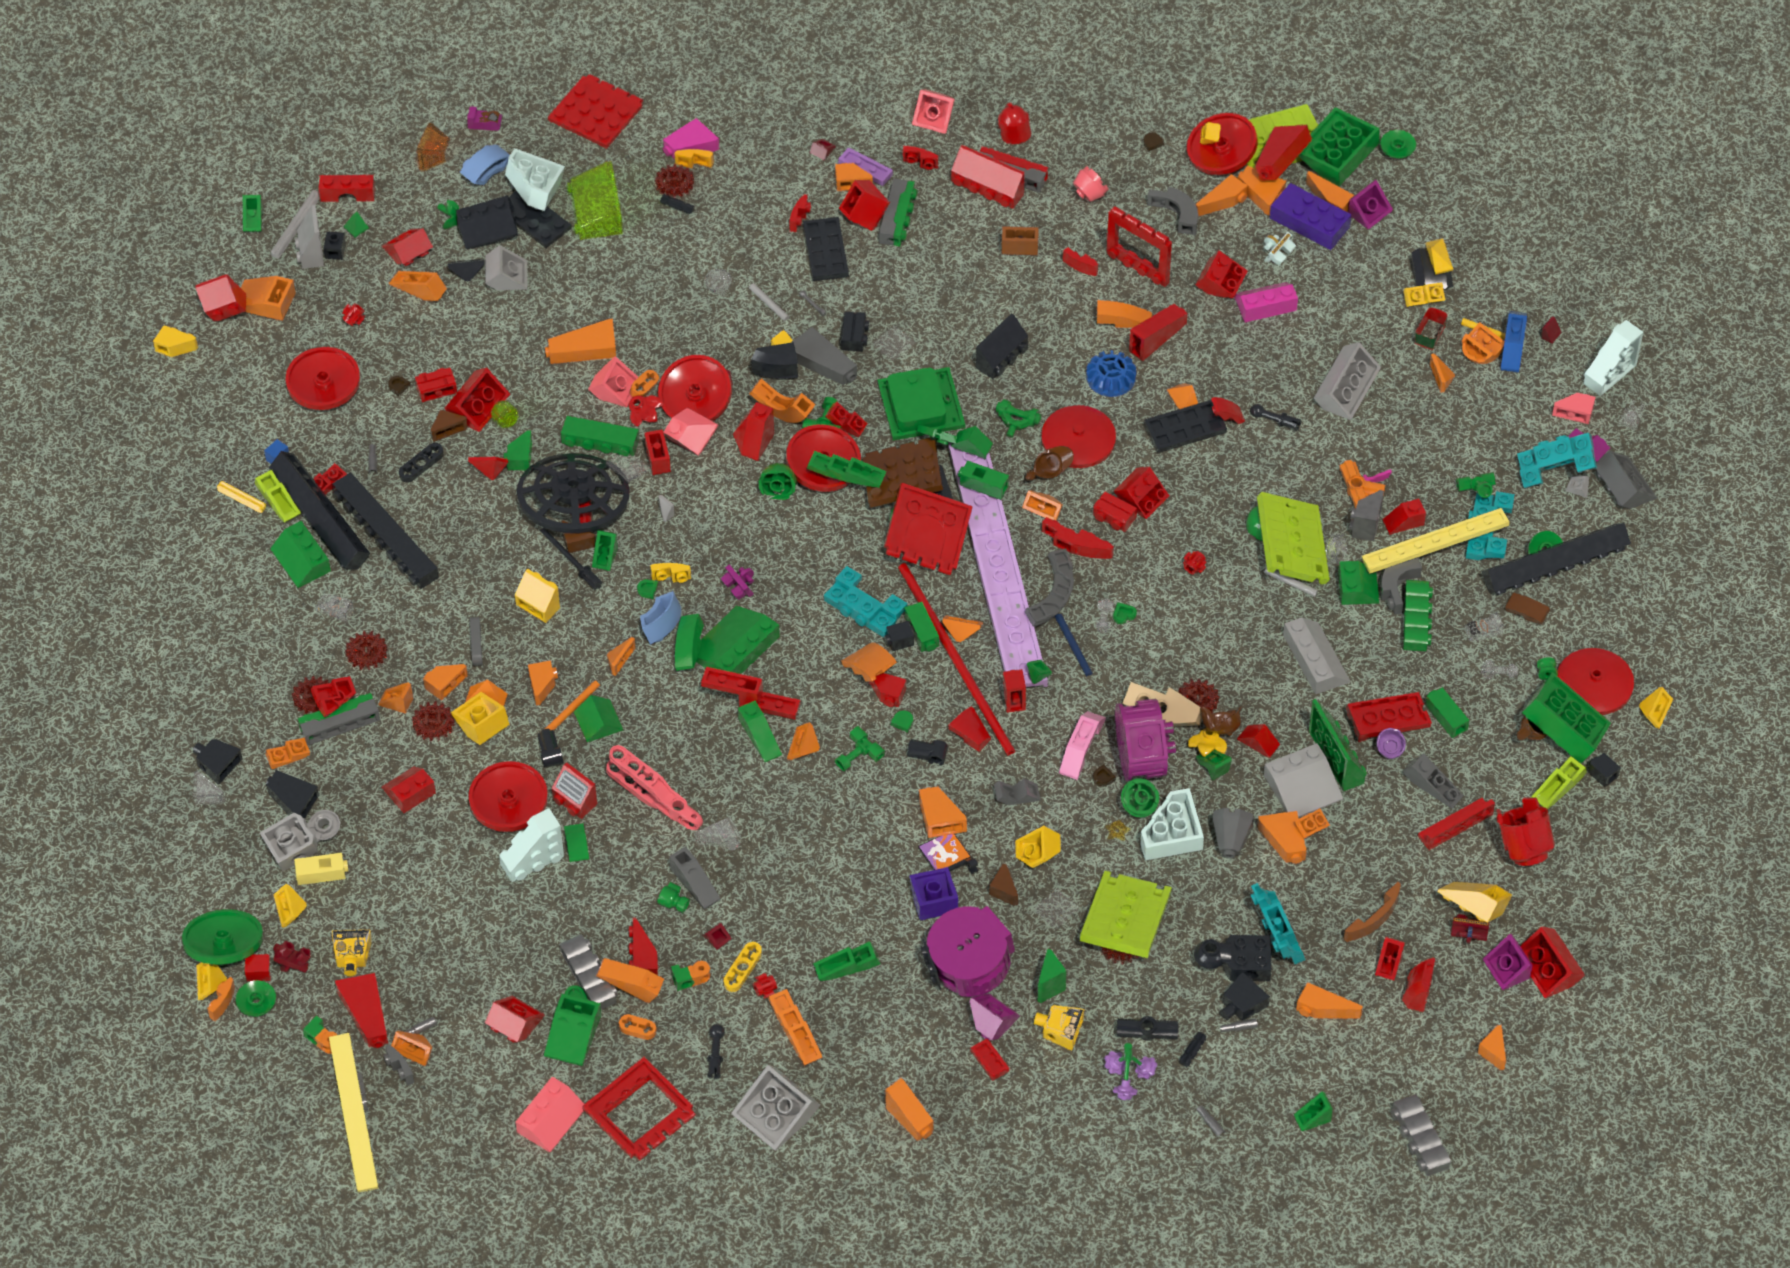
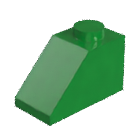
(519, 452)

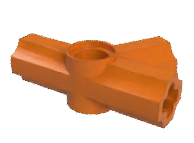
(1356, 485)

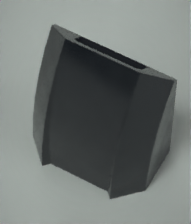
(1424, 271)
(776, 361)

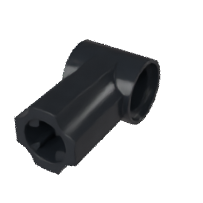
(550, 751)
(933, 752)

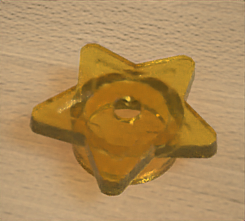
(1122, 830)

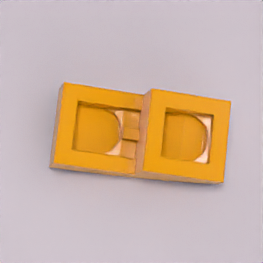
(693, 156)

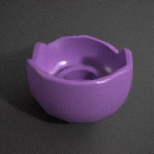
(1391, 740)

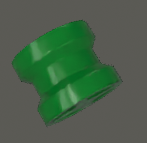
(1546, 667)

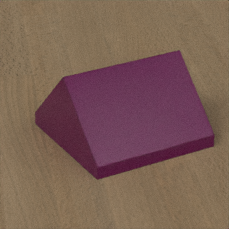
(1369, 205)
(1508, 963)

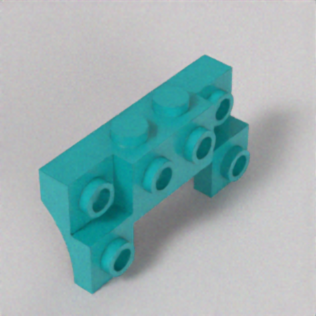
(1555, 454)
(1486, 545)
(860, 605)
(1275, 919)

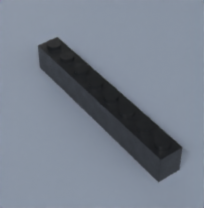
(319, 511)
(385, 530)
(1556, 557)

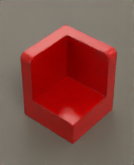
(257, 967)

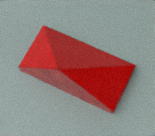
(489, 466)

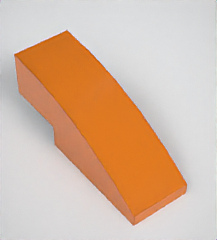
(1120, 314)

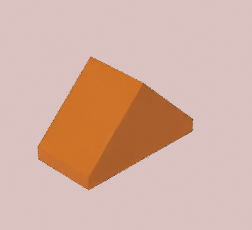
(397, 698)
(1493, 1048)

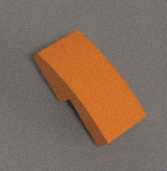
(291, 752)
(1312, 823)
(224, 993)

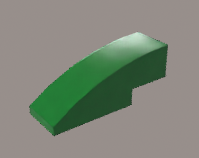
(688, 641)
(847, 962)

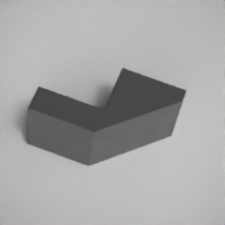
(1022, 792)

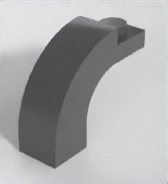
(1180, 204)
(1393, 577)

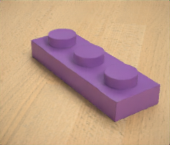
(879, 172)

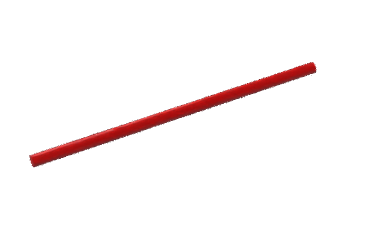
(958, 662)

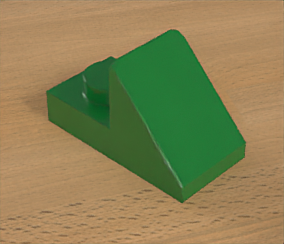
(252, 213)
(1216, 762)
(576, 842)

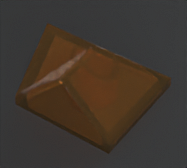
(431, 148)

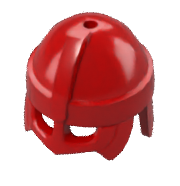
(1014, 124)

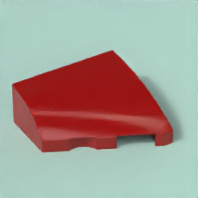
(333, 694)
(970, 729)

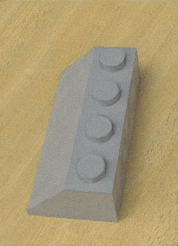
(1347, 381)
(1314, 655)

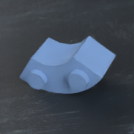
(485, 164)
(661, 617)

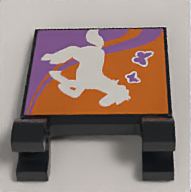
(947, 852)

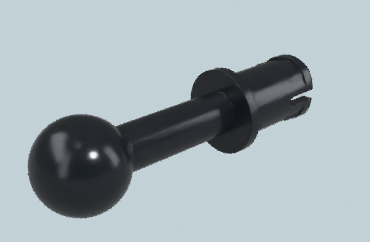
(1284, 420)
(716, 1032)

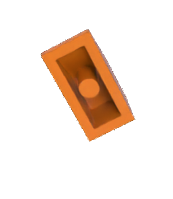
(847, 173)
(444, 679)
(542, 679)

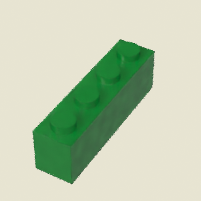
(600, 436)

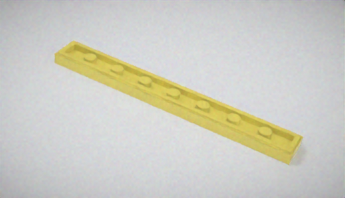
(1435, 540)
(353, 1112)

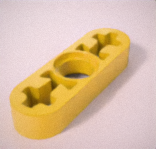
(742, 959)

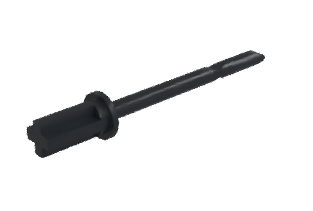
(584, 572)

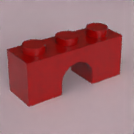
(335, 185)

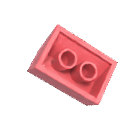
(550, 1115)

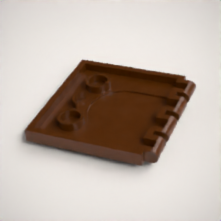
(910, 465)

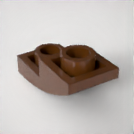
(1527, 607)

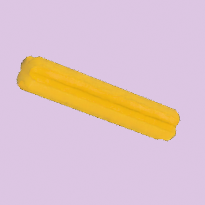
(241, 496)

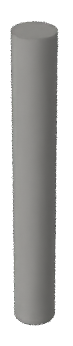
(770, 303)
(1293, 582)

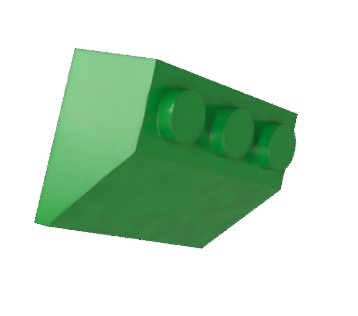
(300, 555)

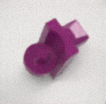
(731, 577)

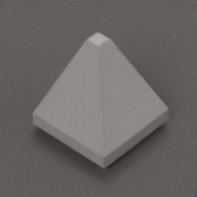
(1580, 486)
(666, 508)

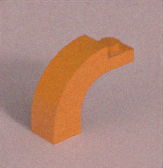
(784, 408)

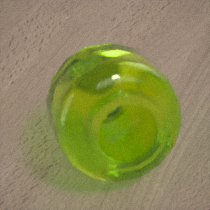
(504, 414)

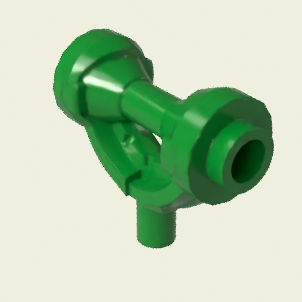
(1030, 417)

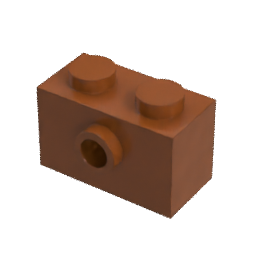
(1020, 240)

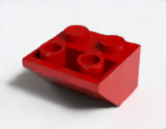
(864, 204)
(1221, 276)
(1142, 491)

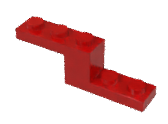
(750, 690)

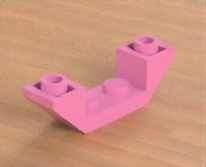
(1079, 743)

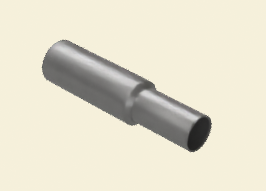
(372, 458)
(1240, 1025)
(422, 1026)
(1210, 1121)

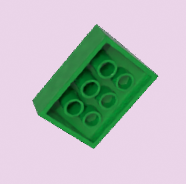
(1340, 145)
(737, 640)
(1566, 718)
(1336, 748)

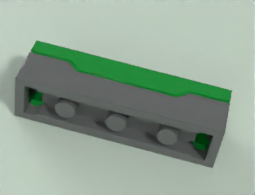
(897, 213)
(349, 716)

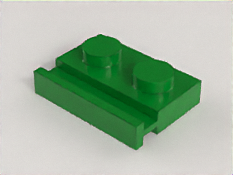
(937, 435)

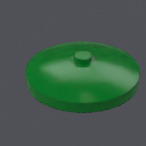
(222, 936)

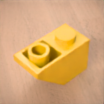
(174, 342)

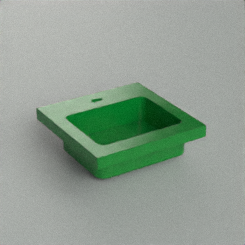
(920, 399)

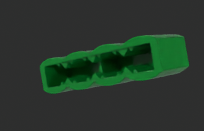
(1416, 615)

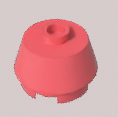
(1089, 185)

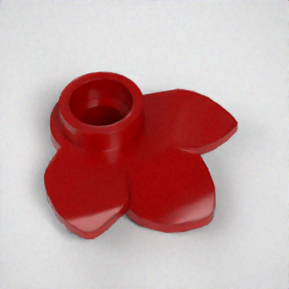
(646, 410)

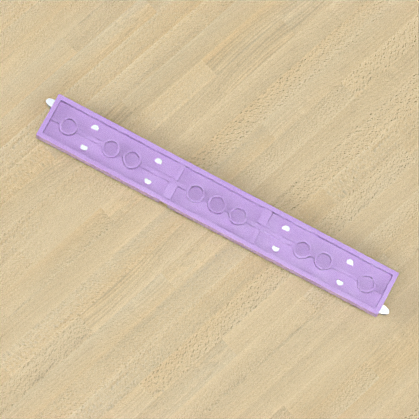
(999, 573)

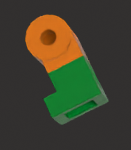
(690, 975)
(318, 1034)

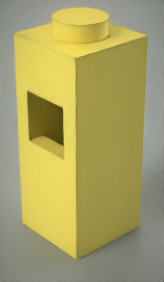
(320, 868)

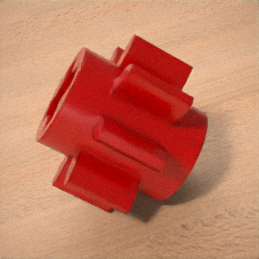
(353, 314)
(1194, 562)
(764, 985)

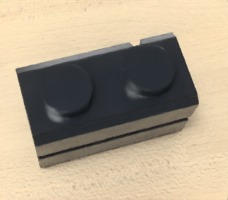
(853, 331)

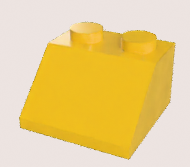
(481, 718)

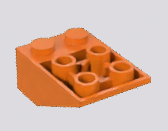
(269, 296)

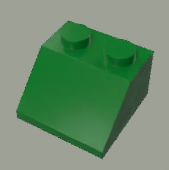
(1357, 584)

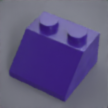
(933, 893)

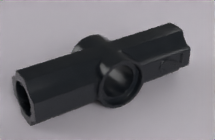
(1135, 1028)

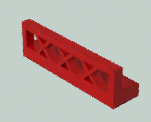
(1456, 823)

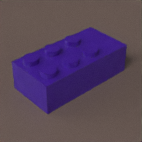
(1310, 216)

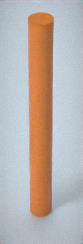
(573, 706)

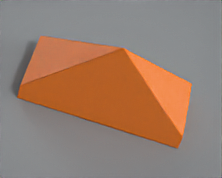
(1441, 372)
(1183, 395)
(1042, 505)
(960, 627)
(620, 654)
(488, 689)
(803, 742)
(412, 1046)

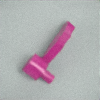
(1378, 477)

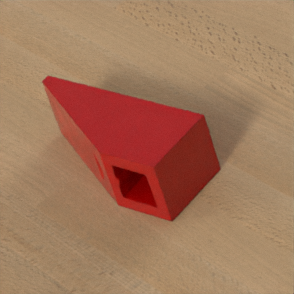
(642, 949)

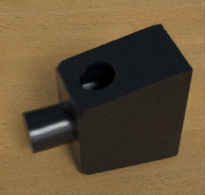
(217, 759)
(1243, 999)

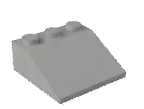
(1303, 781)
(775, 1107)

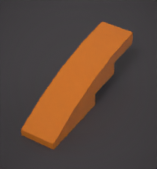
(795, 1027)

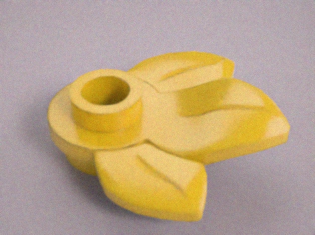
(1207, 742)

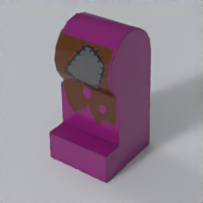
(483, 119)

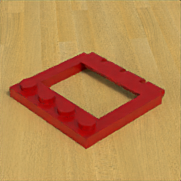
(1118, 218)
(624, 1087)

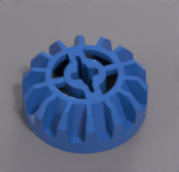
(1108, 377)

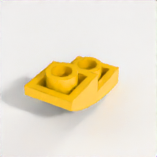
(1424, 294)
(678, 572)

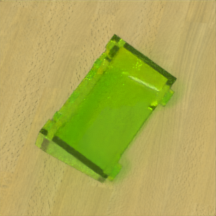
(596, 202)

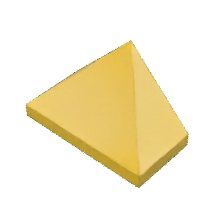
(1439, 256)
(1656, 706)
(288, 904)
(208, 979)

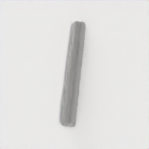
(292, 228)

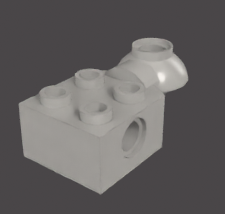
(296, 838)

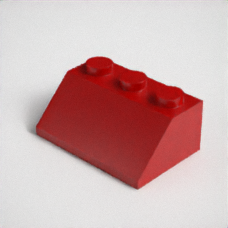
(478, 398)
(1551, 962)

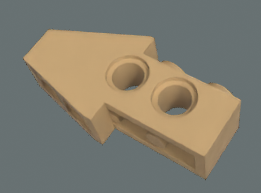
(1179, 709)

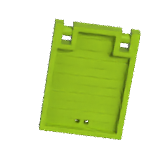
(1264, 125)
(1293, 538)
(1125, 914)

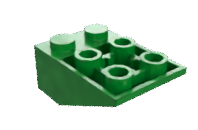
(573, 1029)

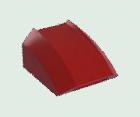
(1419, 985)

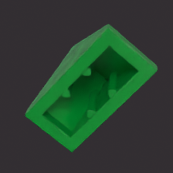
(973, 441)
(605, 550)
(1314, 1113)

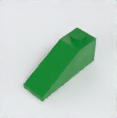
(758, 730)

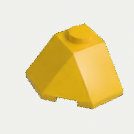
(1038, 846)

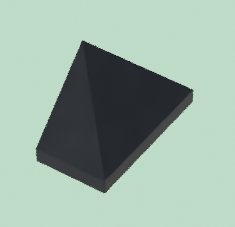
(467, 268)

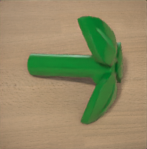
(450, 210)

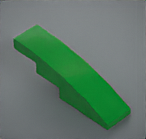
(846, 470)

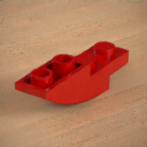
(1081, 544)

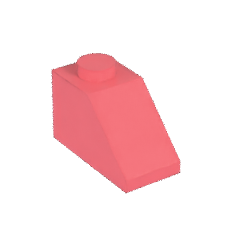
(1575, 407)

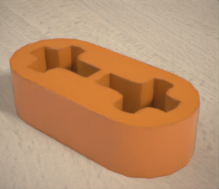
(641, 382)
(637, 1027)

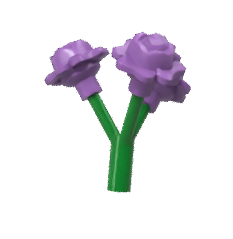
(1117, 1063)

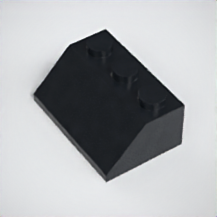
(487, 222)
(1001, 347)

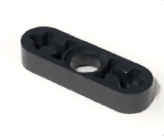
(422, 455)

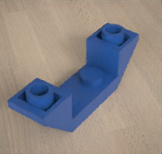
(1514, 341)

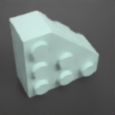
(534, 178)
(1614, 358)
(1173, 828)
(534, 847)

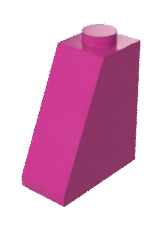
(690, 136)

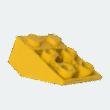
(1482, 900)

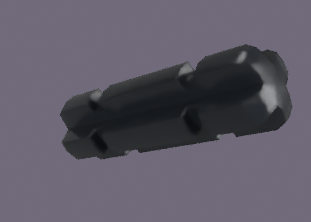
(677, 204)
(1192, 1049)

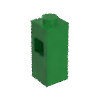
(983, 480)
(922, 627)
(1447, 712)

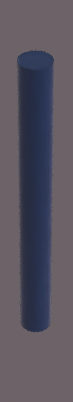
(1073, 644)

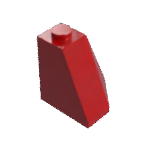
(755, 431)

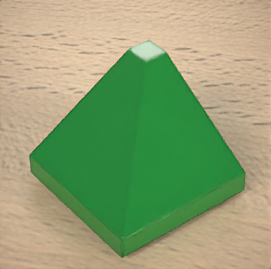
(356, 225)
(1038, 670)

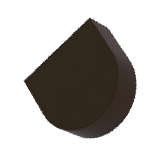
(1152, 141)
(398, 385)
(1103, 776)

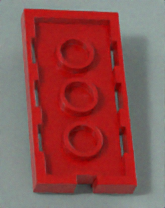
(1396, 712)

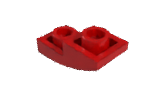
(926, 158)
(799, 212)
(1082, 264)
(1227, 410)
(849, 422)
(330, 476)

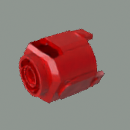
(1527, 832)

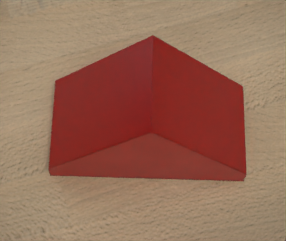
(1260, 739)
(1390, 958)

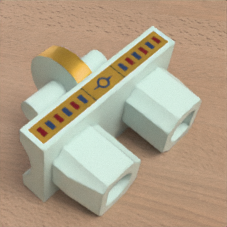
(1284, 244)

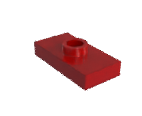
(989, 1059)

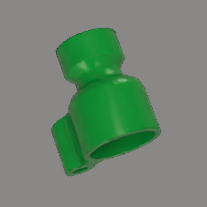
(670, 898)

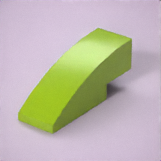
(277, 496)
(1560, 782)

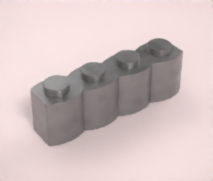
(585, 968)
(1421, 1135)

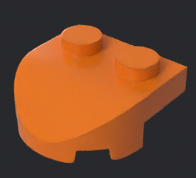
(1482, 345)

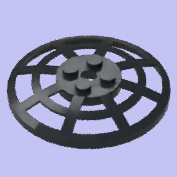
(564, 493)

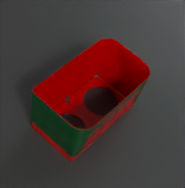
(1437, 316)

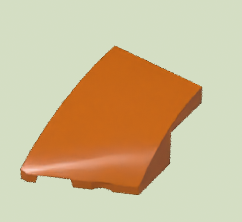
(869, 661)

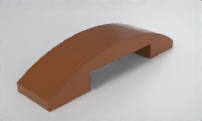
(1361, 929)

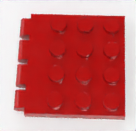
(596, 110)
(927, 529)

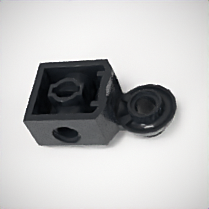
(1238, 954)

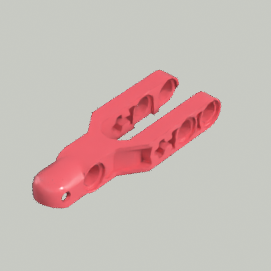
(660, 793)

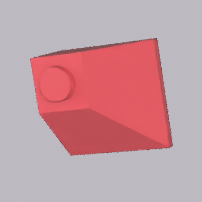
(933, 111)
(613, 383)
(690, 430)

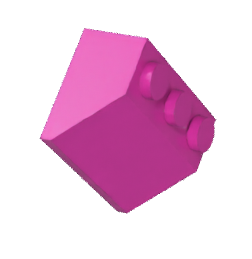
(1267, 301)

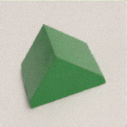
(597, 718)
(1052, 977)

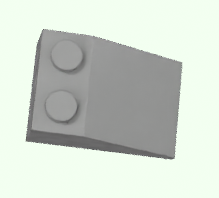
(309, 241)

